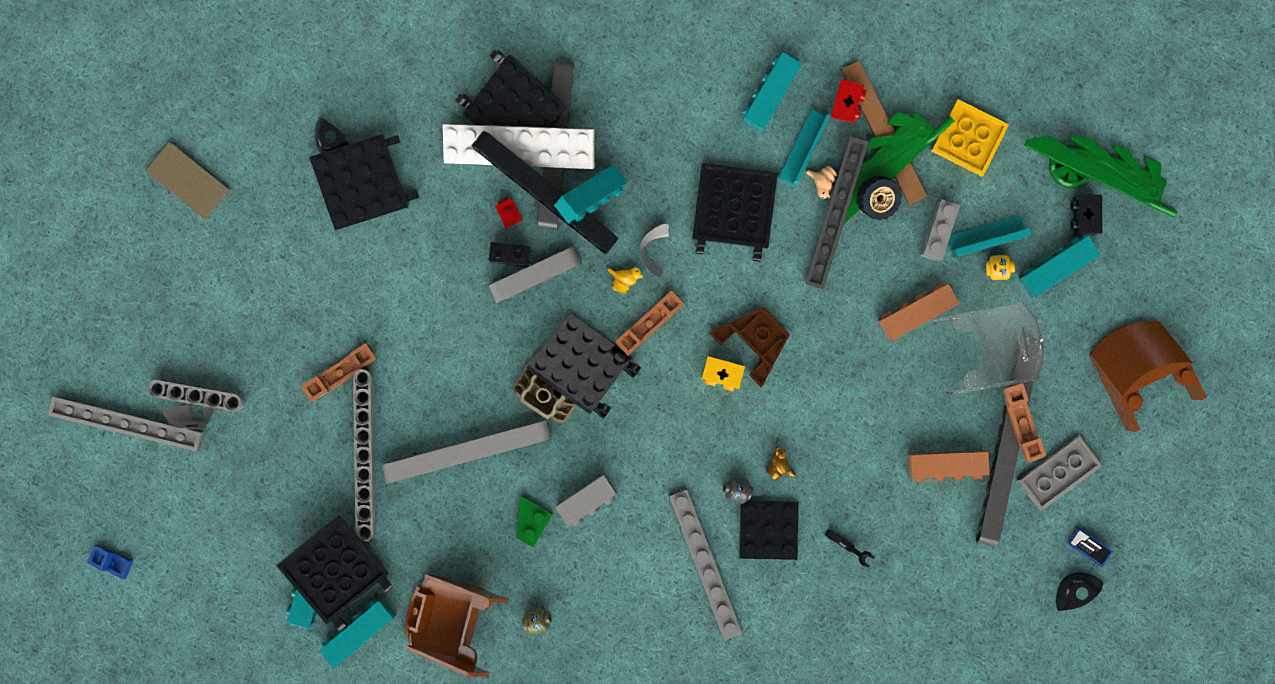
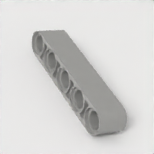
(535, 274)
(188, 391)

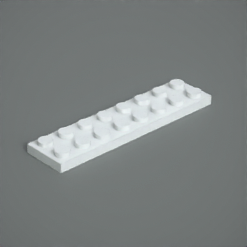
(532, 144)

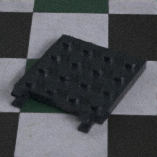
(512, 98)
(360, 181)
(734, 207)
(581, 364)
(333, 570)

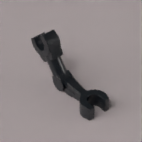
(849, 547)

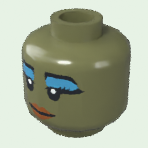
(536, 621)

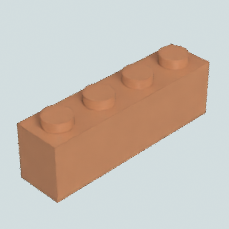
(918, 312)
(948, 465)

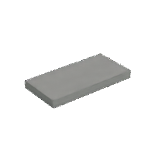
(1059, 473)

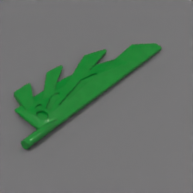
(896, 150)
(1121, 175)

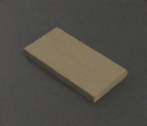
(187, 180)

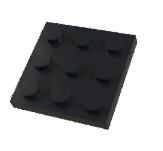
(769, 530)

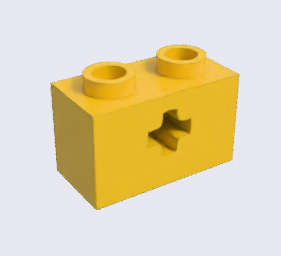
(733, 370)

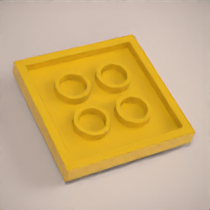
(971, 138)

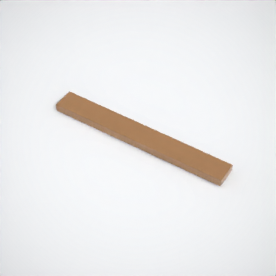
(877, 122)

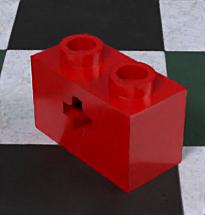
(845, 91)

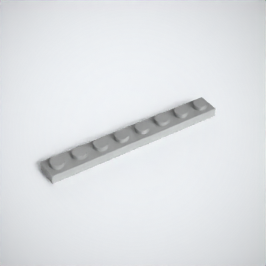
(125, 423)
(705, 564)

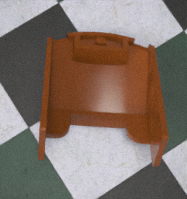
(1137, 357)
(443, 622)

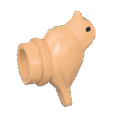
(823, 180)

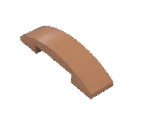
(649, 323)
(339, 373)
(1022, 422)

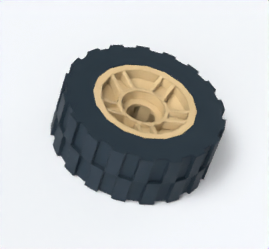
(887, 202)

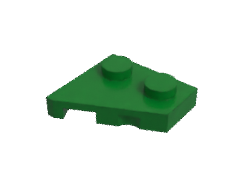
(531, 521)

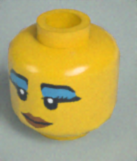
(999, 267)

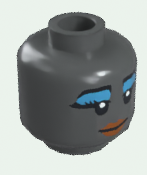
(737, 490)

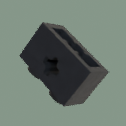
(1093, 207)
(509, 254)

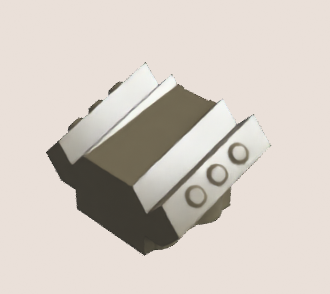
(542, 397)

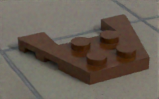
(761, 334)

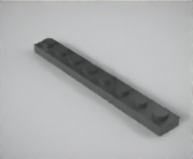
(836, 212)

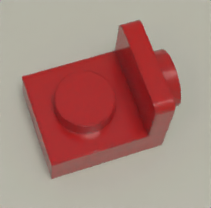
(508, 212)

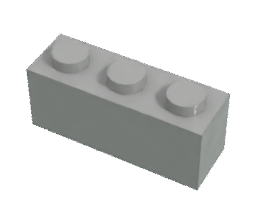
(939, 230)
(586, 501)

